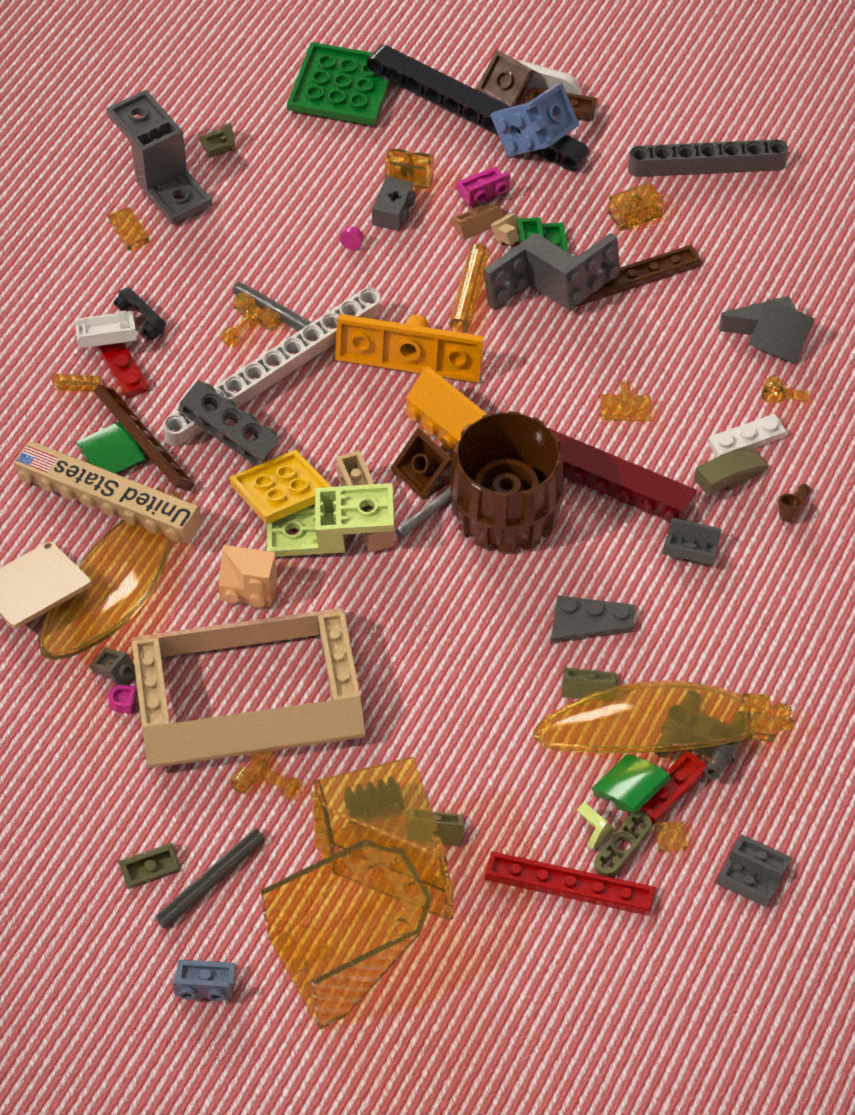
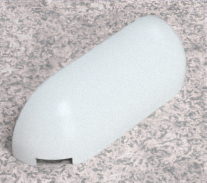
(546, 78)

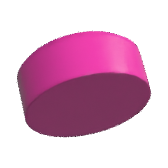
(351, 238)

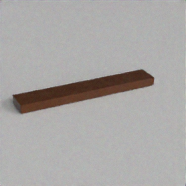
(648, 271)
(144, 438)

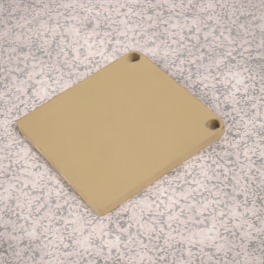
(38, 584)

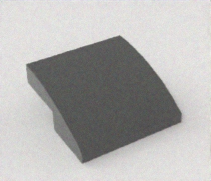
(781, 331)
(754, 870)

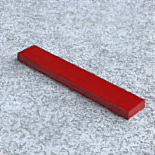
(570, 883)

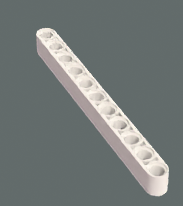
(279, 356)

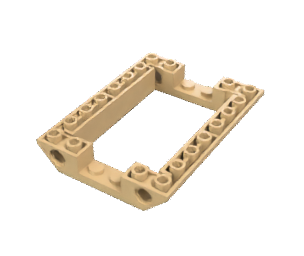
(256, 730)

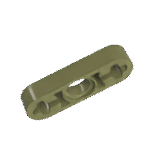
(623, 833)

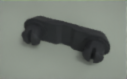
(155, 322)

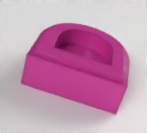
(122, 698)

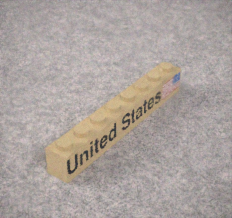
(108, 492)

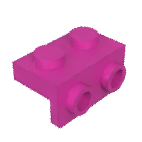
(483, 186)

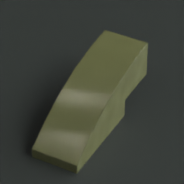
(729, 471)

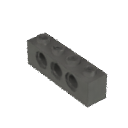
(232, 436)

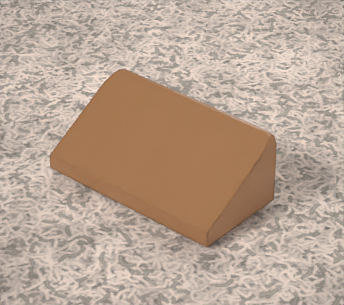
(477, 220)

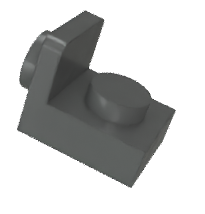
(114, 665)

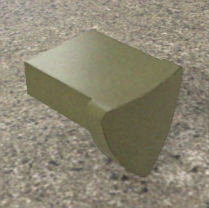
(219, 141)

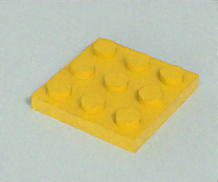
(279, 486)

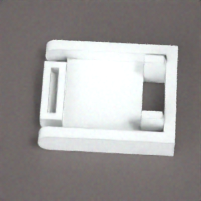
(105, 329)

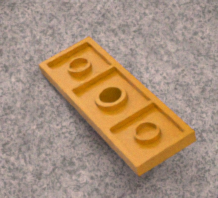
(409, 347)

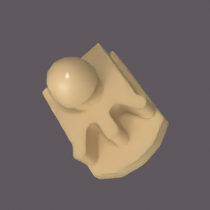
(506, 229)

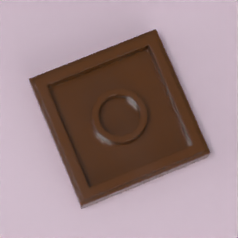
(505, 79)

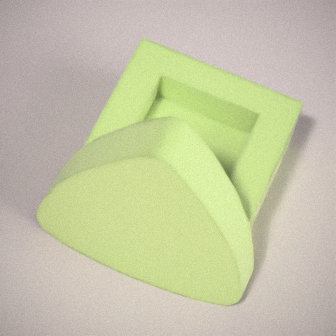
(603, 827)

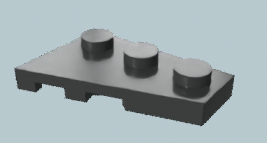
(589, 617)

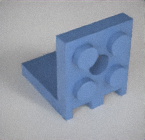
(535, 122)

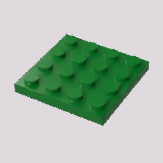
(338, 85)

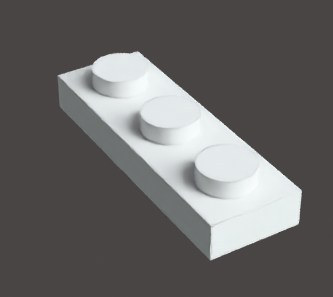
(747, 436)

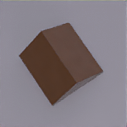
(423, 465)

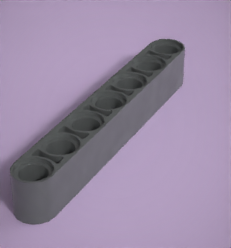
(707, 158)

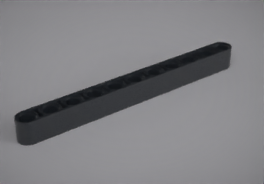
(463, 101)

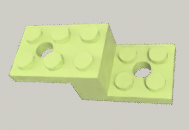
(334, 515)

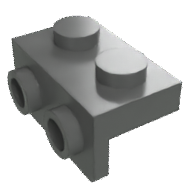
(692, 541)

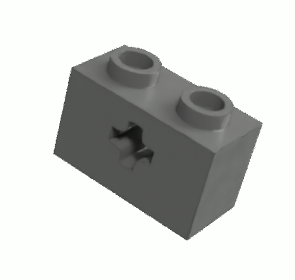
(393, 203)

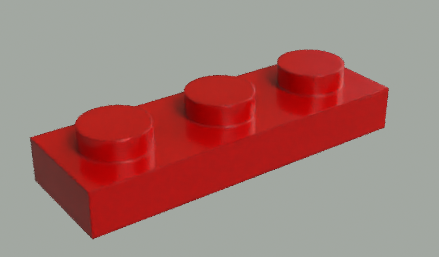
(123, 369)
(684, 776)

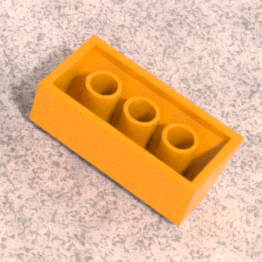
(440, 408)

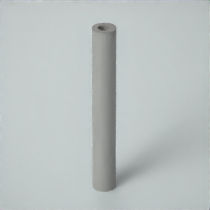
(424, 513)

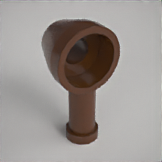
(792, 504)

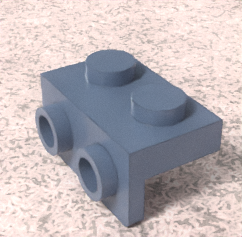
(204, 980)

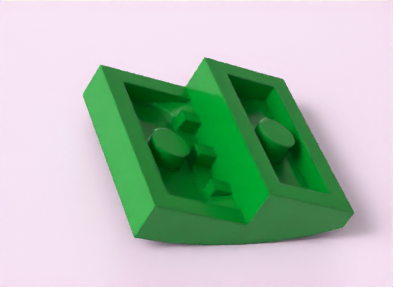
(551, 231)
(111, 449)
(631, 783)

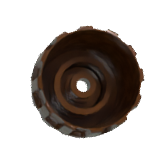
(507, 481)

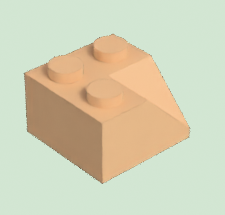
(247, 576)

